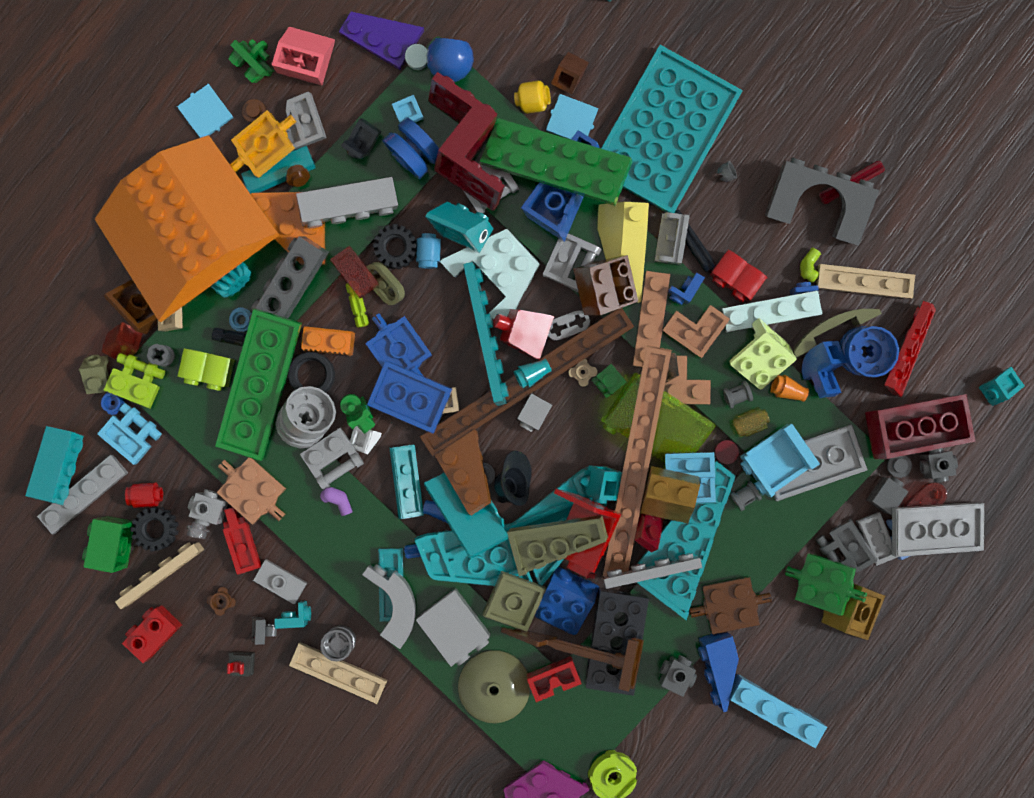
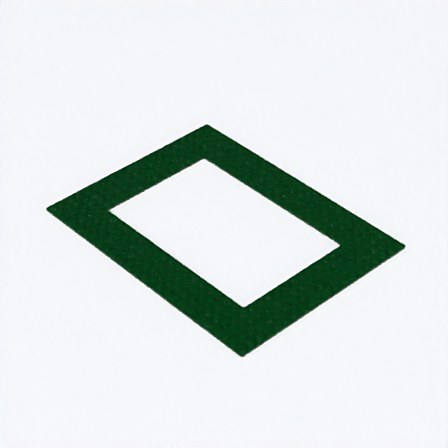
(755, 543)

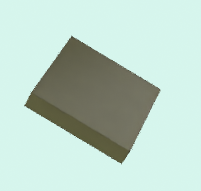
(514, 601)

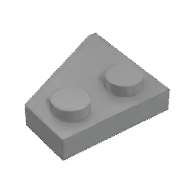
(308, 125)

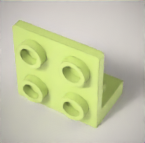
(764, 356)

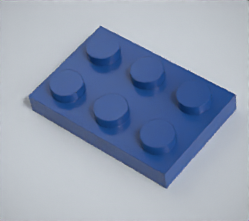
(409, 396)

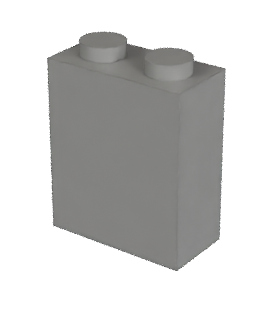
(454, 628)

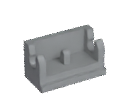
(672, 238)

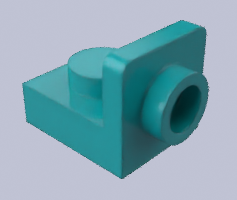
(1002, 387)
(291, 620)

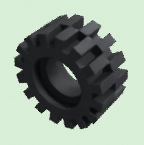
(385, 236)
(143, 537)

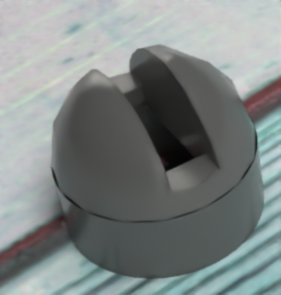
(728, 172)

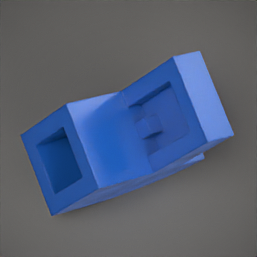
(819, 367)

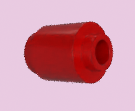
(143, 495)

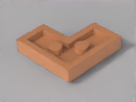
(697, 336)
(688, 390)

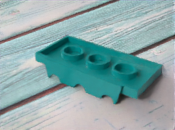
(474, 532)

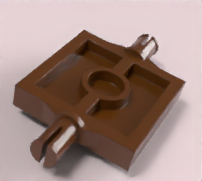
(730, 605)

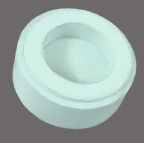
(416, 56)

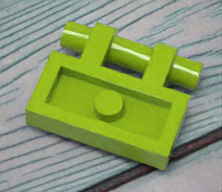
(133, 388)

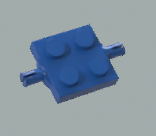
(398, 344)

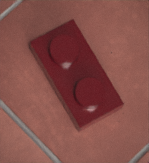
(649, 531)

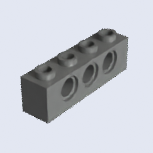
(288, 299)

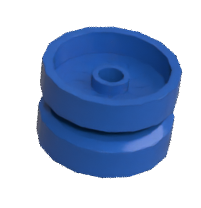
(409, 151)

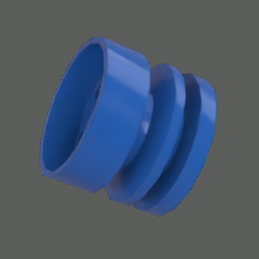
(881, 351)

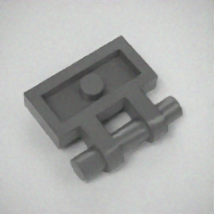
(852, 545)

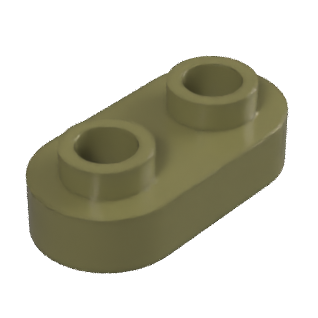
(389, 287)

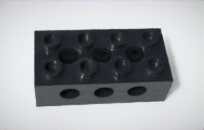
(605, 628)

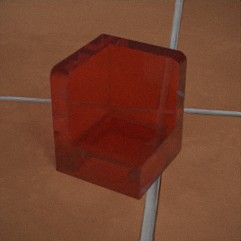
(121, 340)

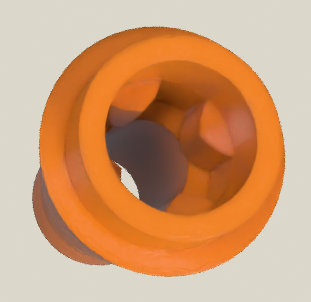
(787, 388)

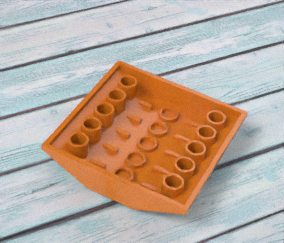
(182, 224)

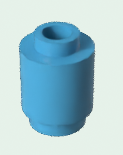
(428, 251)

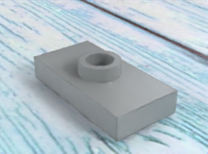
(877, 537)
(280, 581)

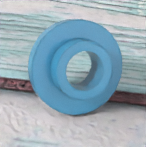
(233, 319)

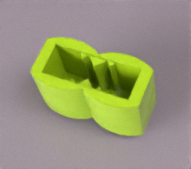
(206, 368)

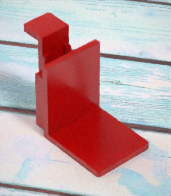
(588, 560)

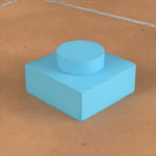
(408, 108)

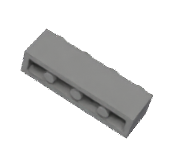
(347, 201)

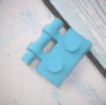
(124, 439)

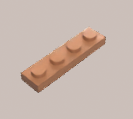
(651, 314)

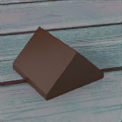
(132, 306)

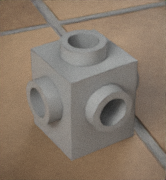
(215, 508)

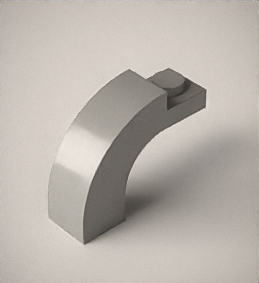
(403, 604)

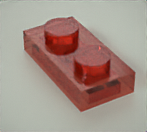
(354, 272)

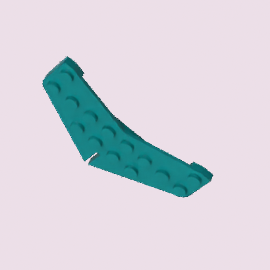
(448, 560)

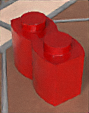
(738, 276)

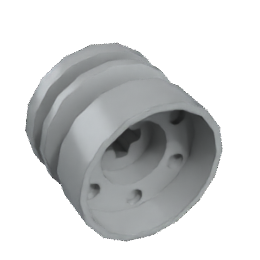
(311, 407)

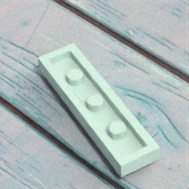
(773, 311)

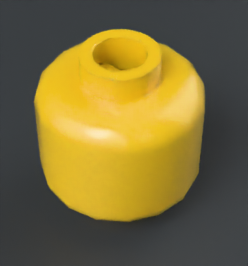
(532, 97)

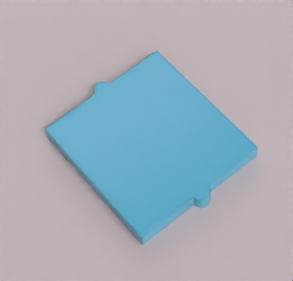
(205, 111)
(570, 117)

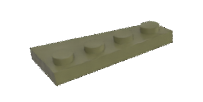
(547, 542)

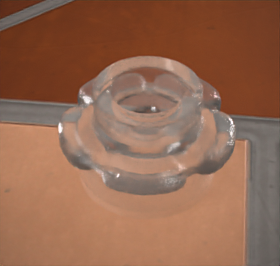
(197, 531)

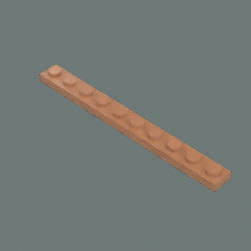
(638, 457)

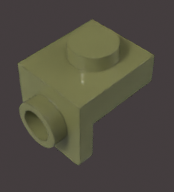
(94, 373)

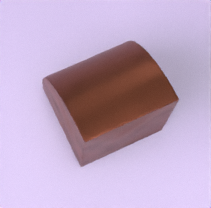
(569, 73)

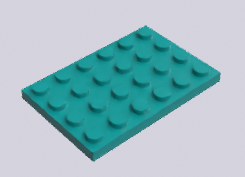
(670, 127)

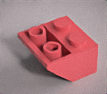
(303, 55)

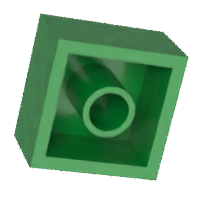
(108, 544)

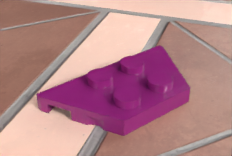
(545, 782)

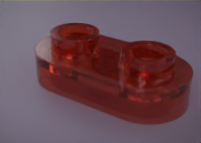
(922, 498)

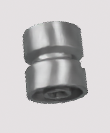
(338, 643)

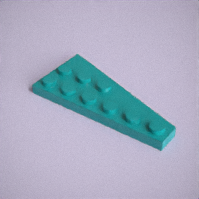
(683, 538)

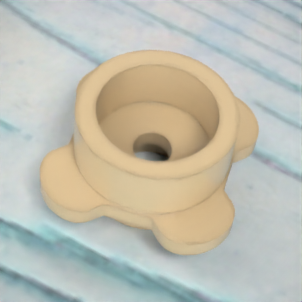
(583, 378)

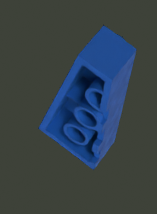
(554, 207)

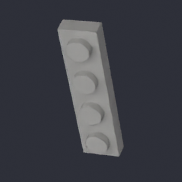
(83, 494)
(661, 568)

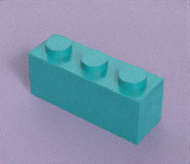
(54, 465)

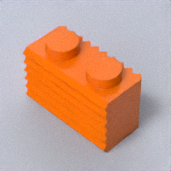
(328, 341)

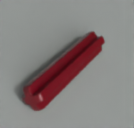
(865, 174)

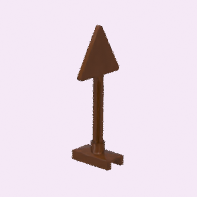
(628, 663)

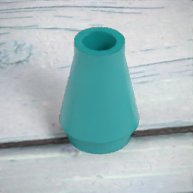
(531, 373)

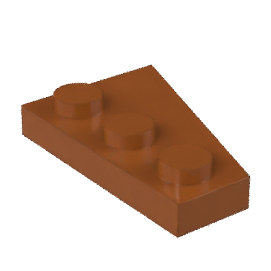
(465, 472)

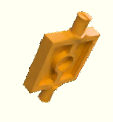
(263, 143)

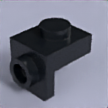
(361, 139)

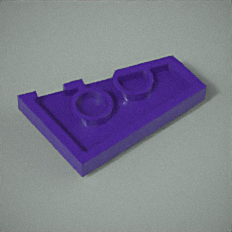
(381, 36)

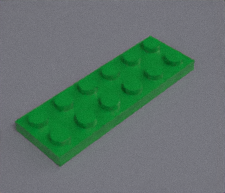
(556, 161)
(258, 384)

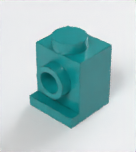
(604, 484)

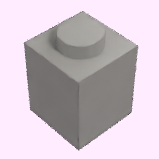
(534, 413)

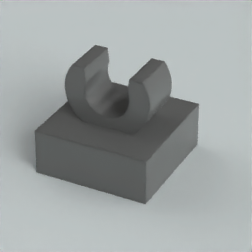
(260, 630)

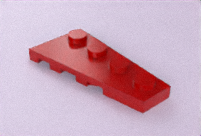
(909, 352)

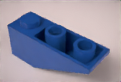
(721, 663)

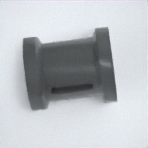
(168, 356)
(737, 394)
(745, 496)

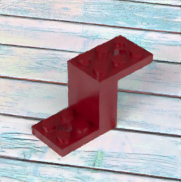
(457, 152)

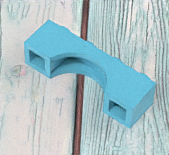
(777, 711)

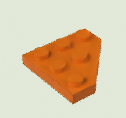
(284, 216)

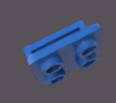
(567, 601)

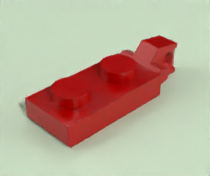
(240, 542)

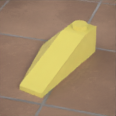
(625, 233)

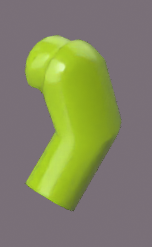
(807, 265)

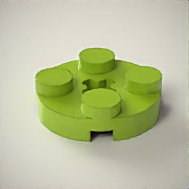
(606, 764)

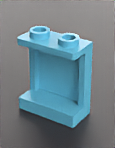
(778, 460)

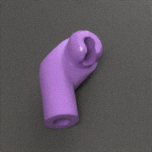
(337, 497)

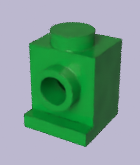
(608, 381)

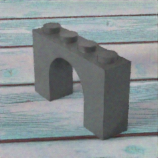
(855, 197)

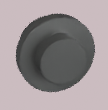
(899, 466)

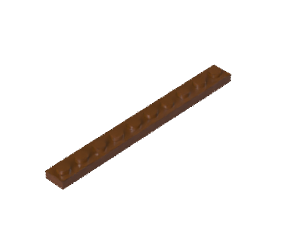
(559, 360)

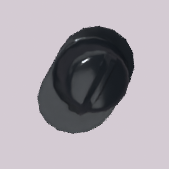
(514, 481)

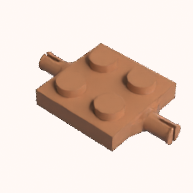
(251, 490)

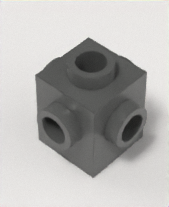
(930, 463)
(677, 683)

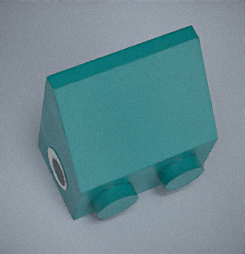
(461, 225)

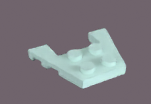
(505, 264)

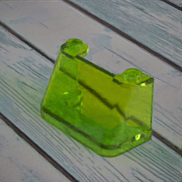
(677, 428)

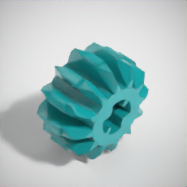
(232, 281)

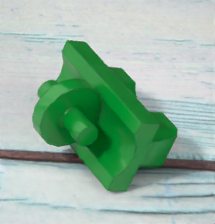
(254, 55)
(357, 412)

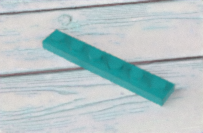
(488, 343)

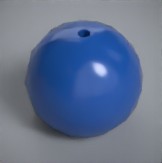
(450, 58)

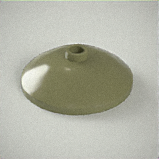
(498, 670)

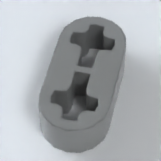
(569, 331)

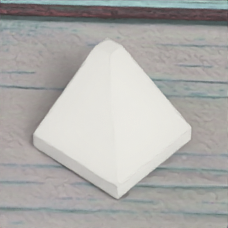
(364, 442)

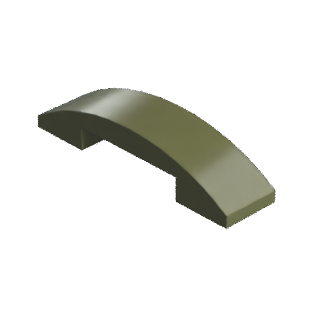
(857, 317)

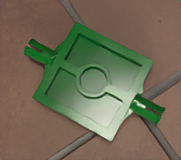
(825, 584)

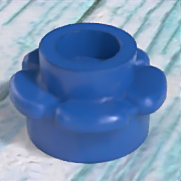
(107, 406)

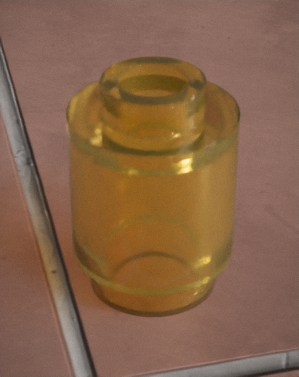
(751, 422)

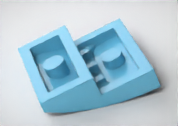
(698, 465)

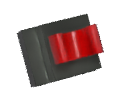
(241, 663)

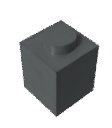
(887, 494)

